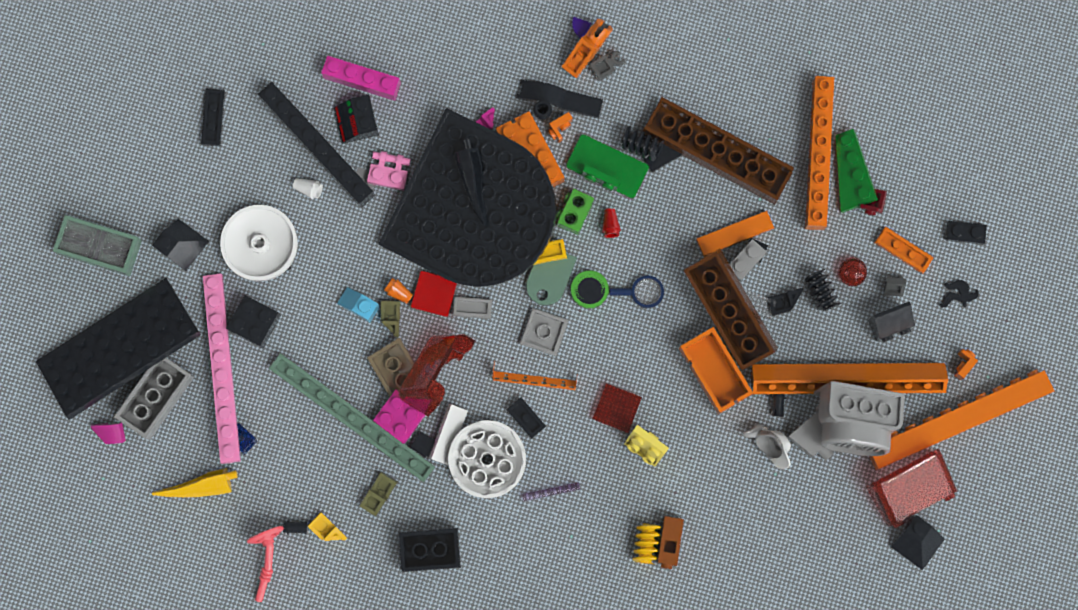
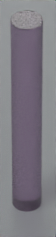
(551, 491)

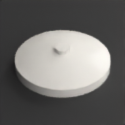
(259, 243)

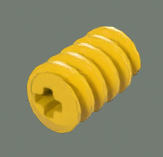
(646, 543)

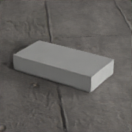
(472, 307)

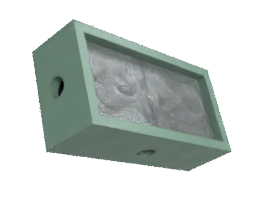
(97, 245)

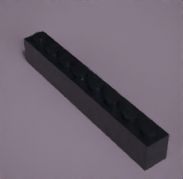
(316, 144)

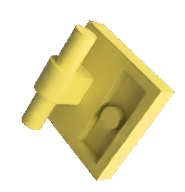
(646, 445)

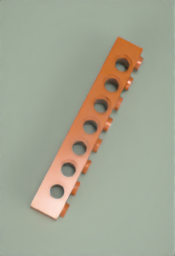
(819, 153)

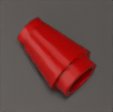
(610, 224)

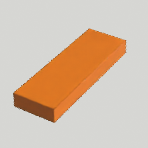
(904, 250)

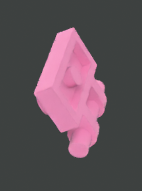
(386, 176)

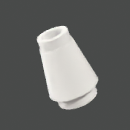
(308, 187)

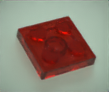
(617, 408)

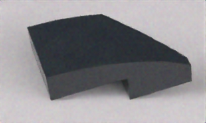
(785, 301)

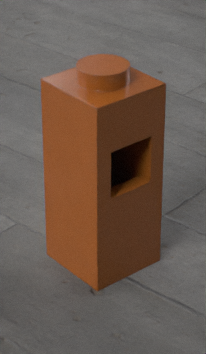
(670, 542)

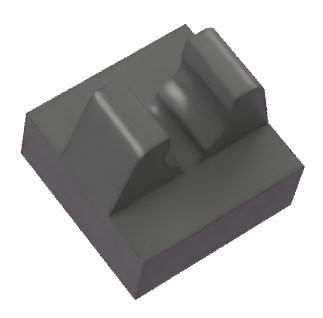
(894, 286)

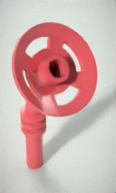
(266, 539)

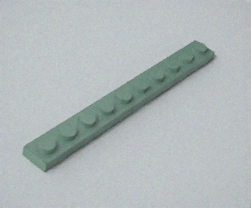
(352, 417)

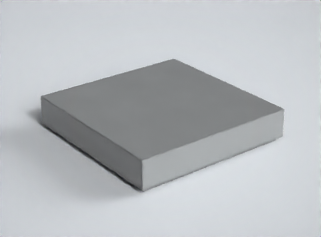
(544, 332)

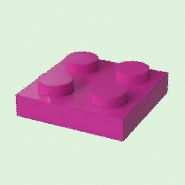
(398, 418)

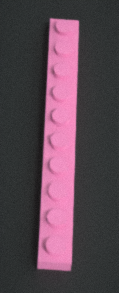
(221, 369)

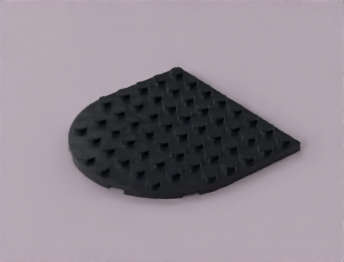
(439, 225)

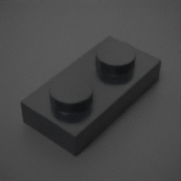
(966, 232)
(526, 418)

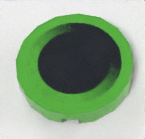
(589, 289)

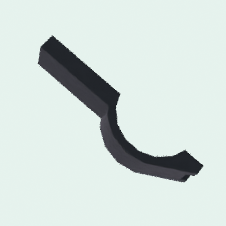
(560, 98)

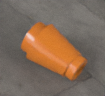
(398, 291)

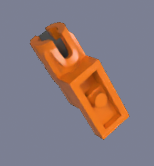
(587, 48)

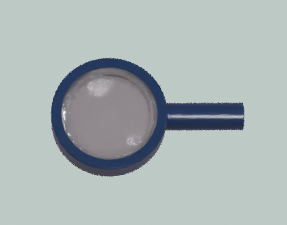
(645, 292)

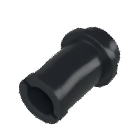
(778, 405)
(294, 527)

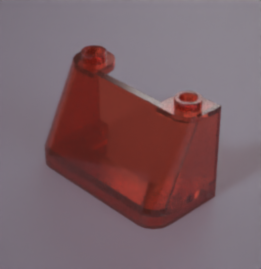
(420, 387)
(912, 488)

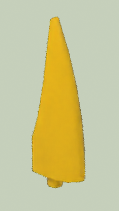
(208, 484)

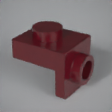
(876, 206)

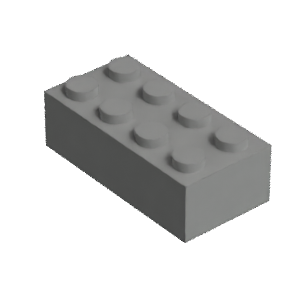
(154, 398)

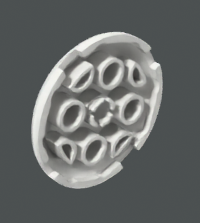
(483, 439)

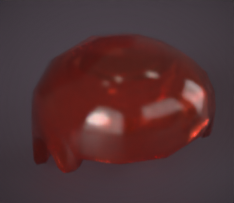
(852, 271)

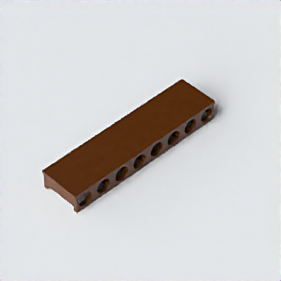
(718, 150)

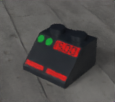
(356, 119)

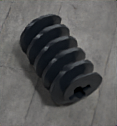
(641, 145)
(821, 290)

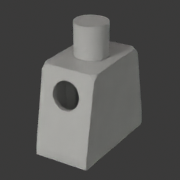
(808, 438)

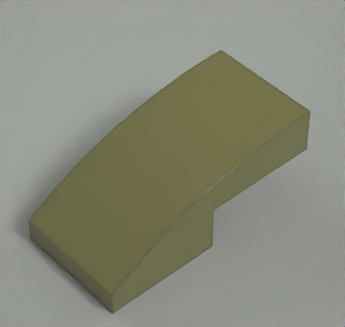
(378, 494)

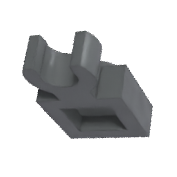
(604, 67)

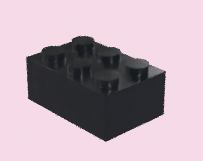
(429, 550)

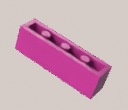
(361, 78)

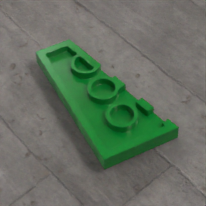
(853, 174)

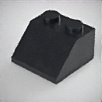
(892, 321)

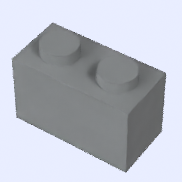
(747, 259)

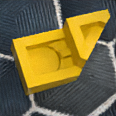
(325, 528)

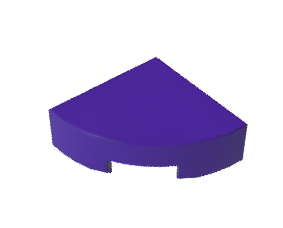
(580, 27)

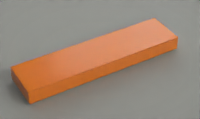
(735, 233)

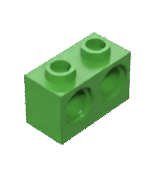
(579, 213)

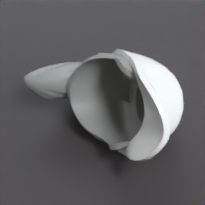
(772, 443)

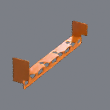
(512, 376)

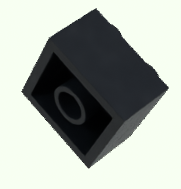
(253, 321)

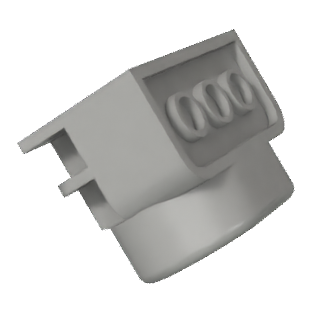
(858, 418)

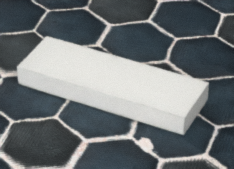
(450, 427)

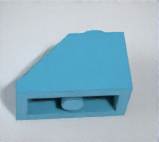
(358, 304)

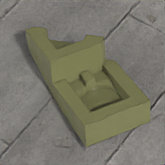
(391, 315)

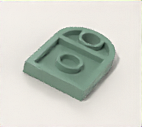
(551, 278)

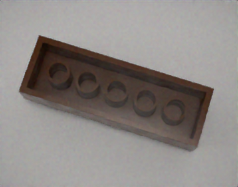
(730, 309)

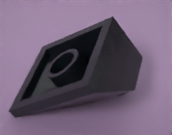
(180, 244)
(918, 542)

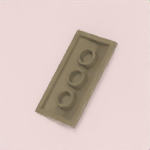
(392, 365)

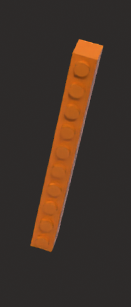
(882, 376)
(965, 417)

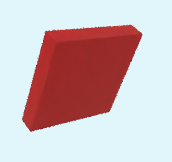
(433, 294)

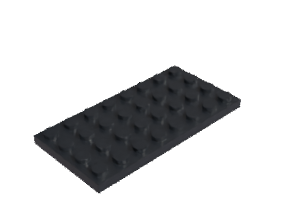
(117, 348)

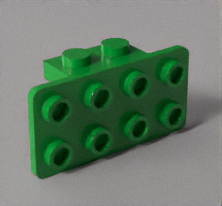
(607, 166)

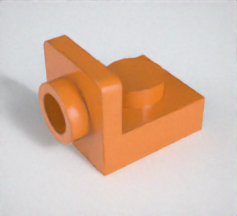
(561, 123)
(965, 367)

